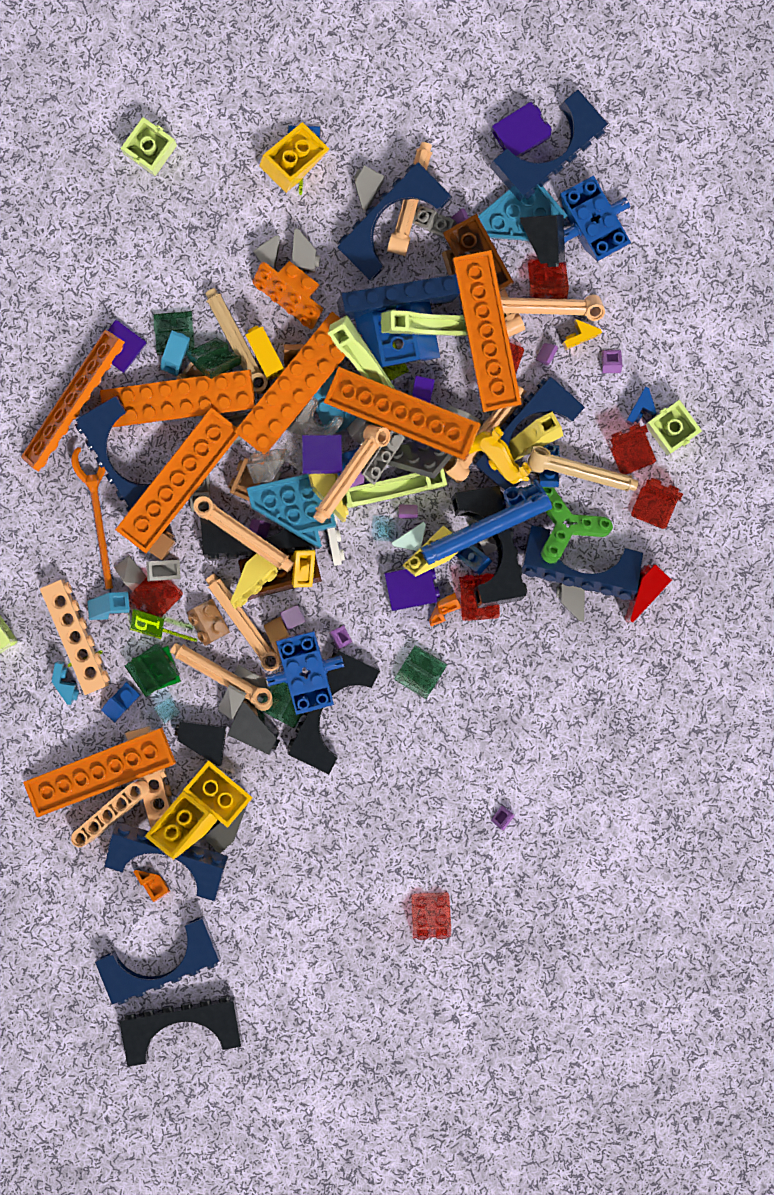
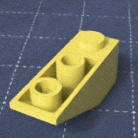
(536, 434)
(321, 485)
(418, 564)
(254, 576)

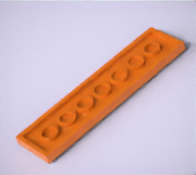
(487, 331)
(292, 389)
(183, 397)
(72, 400)
(402, 413)
(178, 480)
(99, 772)

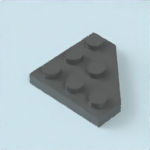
(420, 459)

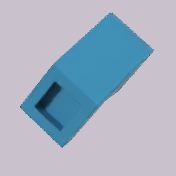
(174, 353)
(102, 606)
(66, 689)

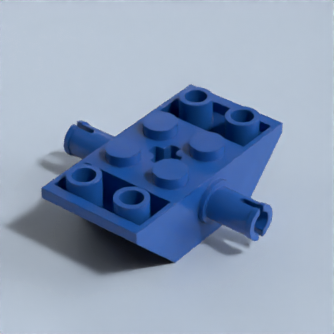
(588, 202)
(308, 689)

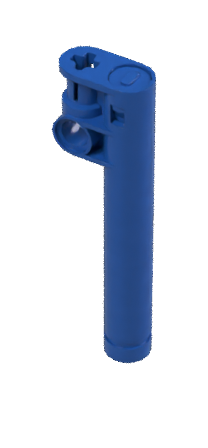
(521, 506)

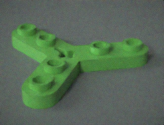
(561, 534)

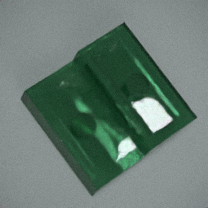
(177, 321)
(213, 358)
(152, 669)
(420, 672)
(282, 705)

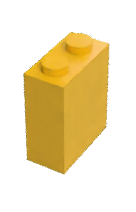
(264, 352)

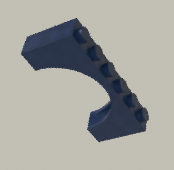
(524, 176)
(415, 185)
(433, 290)
(547, 398)
(96, 427)
(618, 581)
(203, 864)
(124, 983)

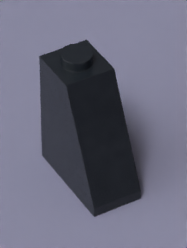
(546, 238)
(254, 728)
(203, 739)

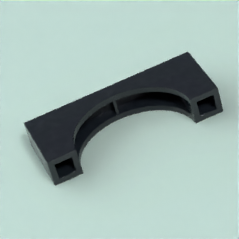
(219, 543)
(507, 580)
(309, 743)
(217, 1015)

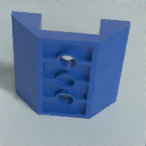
(381, 344)

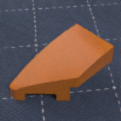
(443, 607)
(153, 884)

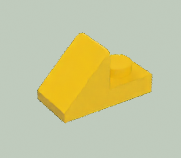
(585, 331)
(303, 568)

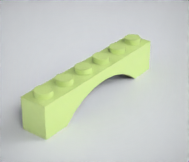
(424, 324)
(353, 346)
(392, 488)

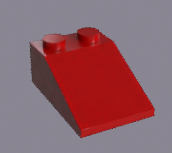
(651, 584)

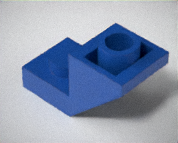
(547, 477)

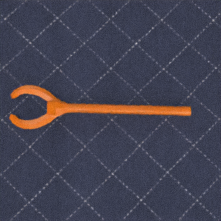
(92, 483)

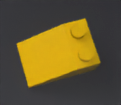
(293, 157)
(217, 794)
(181, 826)

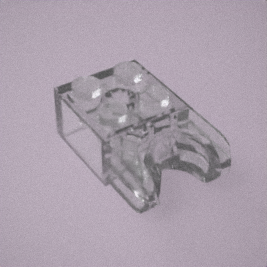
(305, 425)

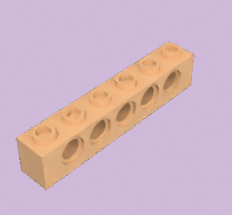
(51, 594)
(153, 812)

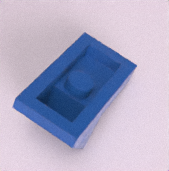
(643, 403)
(474, 559)
(120, 702)

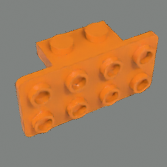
(290, 290)

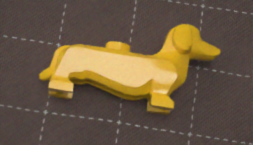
(500, 456)

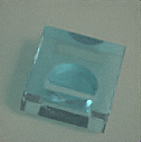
(384, 531)
(167, 710)

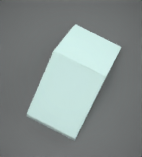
(411, 540)

